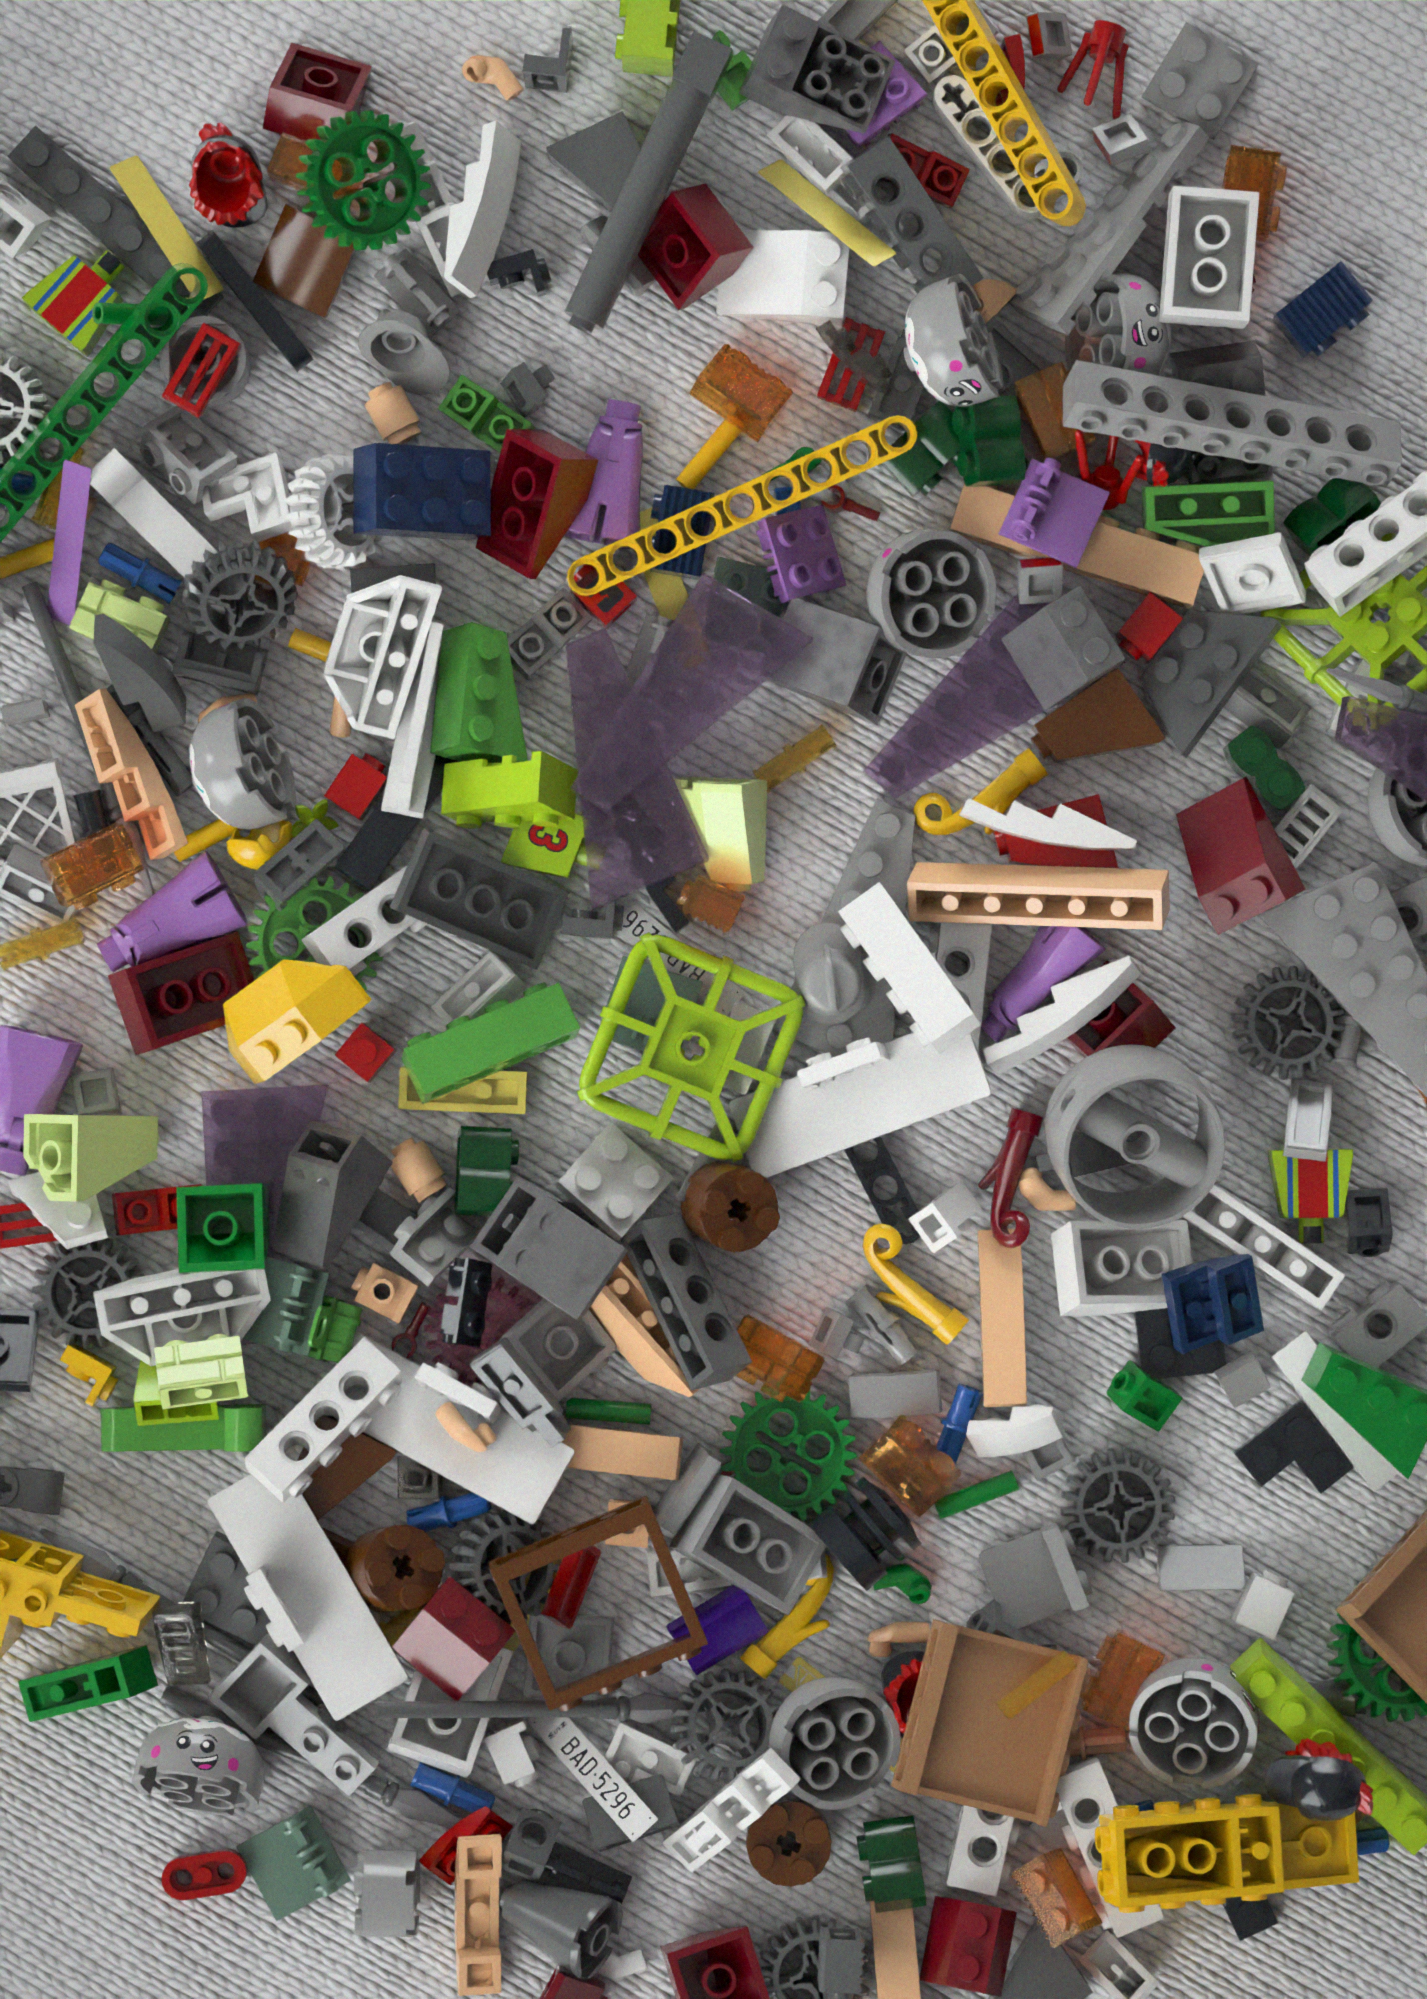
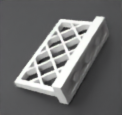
(411, 756)
(30, 779)

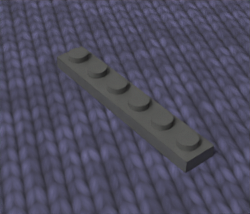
(97, 211)

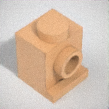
(401, 1291)

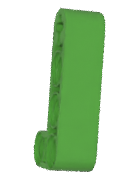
(236, 1430)

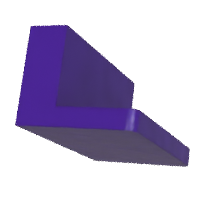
(728, 1624)

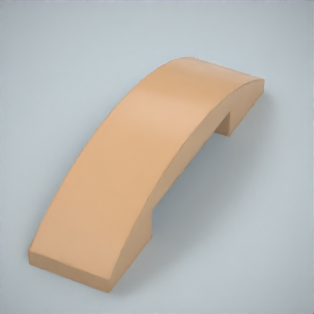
(477, 1914)

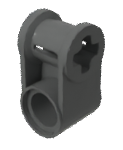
(33, 1489)

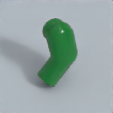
(908, 1580)

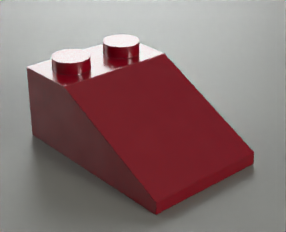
(535, 498)
(1236, 856)
(180, 992)

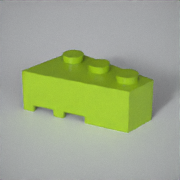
(648, 36)
(509, 791)

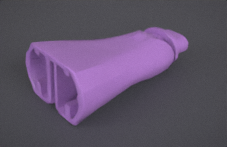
(615, 492)
(180, 914)
(1049, 960)
(31, 1082)

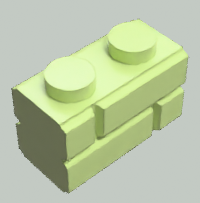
(141, 617)
(200, 1371)

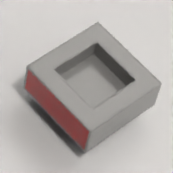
(1049, 35)
(1120, 139)
(1039, 580)

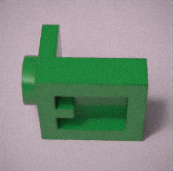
(1143, 1396)

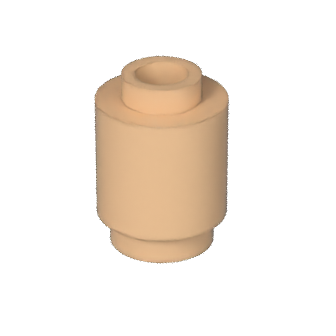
(393, 414)
(417, 1169)

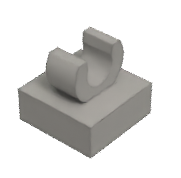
(834, 1333)

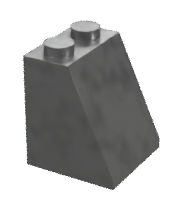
(1063, 648)
(845, 664)

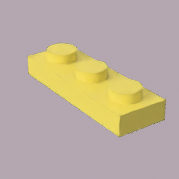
(493, 1094)

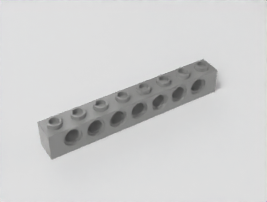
(1231, 424)

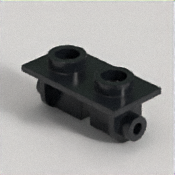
(466, 1321)
(579, 1872)

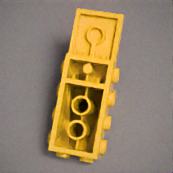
(50, 1583)
(1218, 1852)

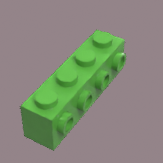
(489, 1042)

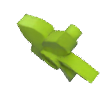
(307, 817)

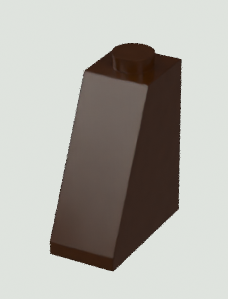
(1097, 723)
(356, 1463)

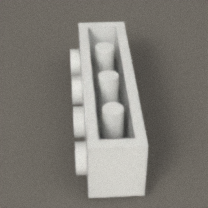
(909, 969)

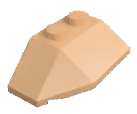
(635, 1330)

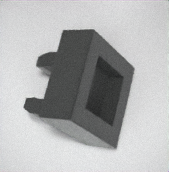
(527, 388)

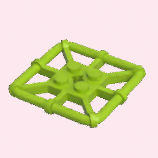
(1375, 642)
(680, 1021)

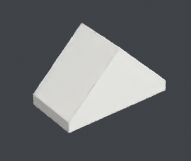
(1118, 1968)

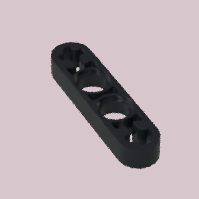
(254, 301)
(881, 1166)

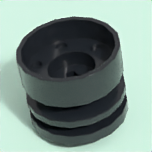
(865, 1532)

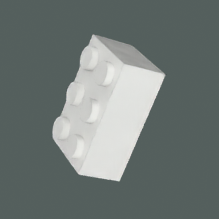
(1209, 257)

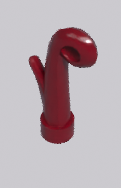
(1006, 1173)

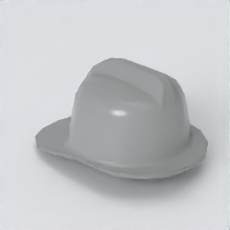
(403, 352)
(828, 974)

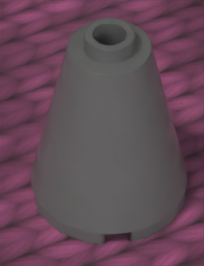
(564, 1923)

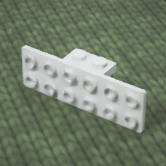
(860, 1098)
(515, 1470)
(307, 1596)

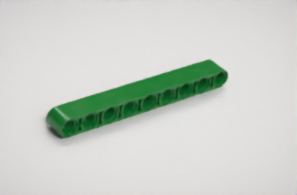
(97, 404)

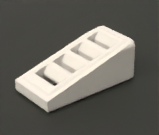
(1325, 803)

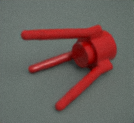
(1104, 45)
(1107, 476)

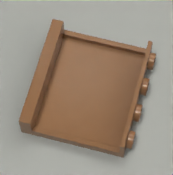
(1392, 1607)
(963, 1744)

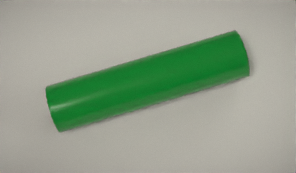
(119, 312)
(608, 1411)
(976, 1494)

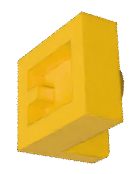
(88, 1365)

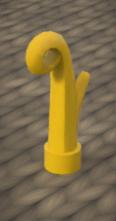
(997, 796)
(908, 1293)
(791, 1628)

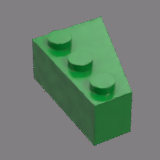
(1372, 1402)

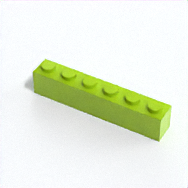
(1306, 1714)

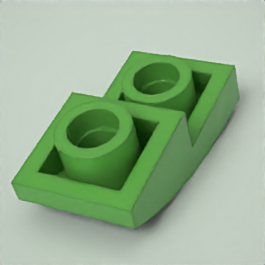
(481, 413)

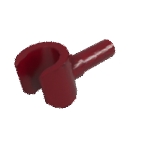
(850, 505)
(413, 1329)

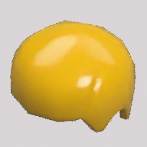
(260, 844)

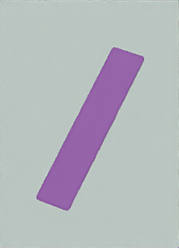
(69, 541)

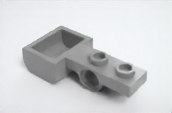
(267, 1693)

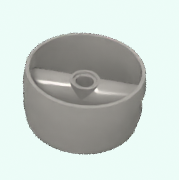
(1185, 1163)

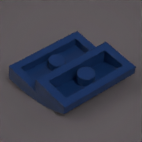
(1213, 1302)

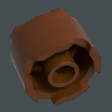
(748, 1218)
(408, 1582)
(801, 1862)

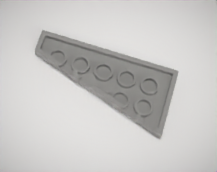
(1107, 234)
(882, 857)
(1365, 960)

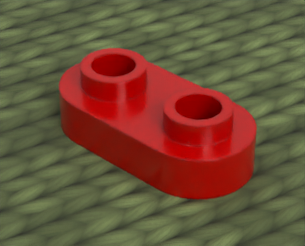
(205, 1874)

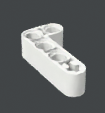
(986, 150)
(149, 512)

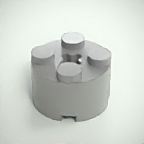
(177, 346)
(387, 1893)

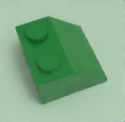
(222, 1228)

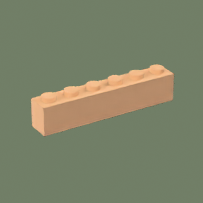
(1111, 555)
(1039, 895)

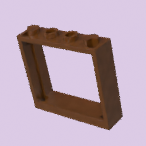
(572, 1541)

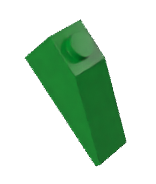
(88, 1683)

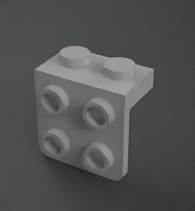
(1035, 1576)

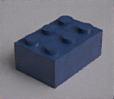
(421, 491)

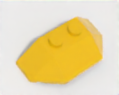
(288, 1014)

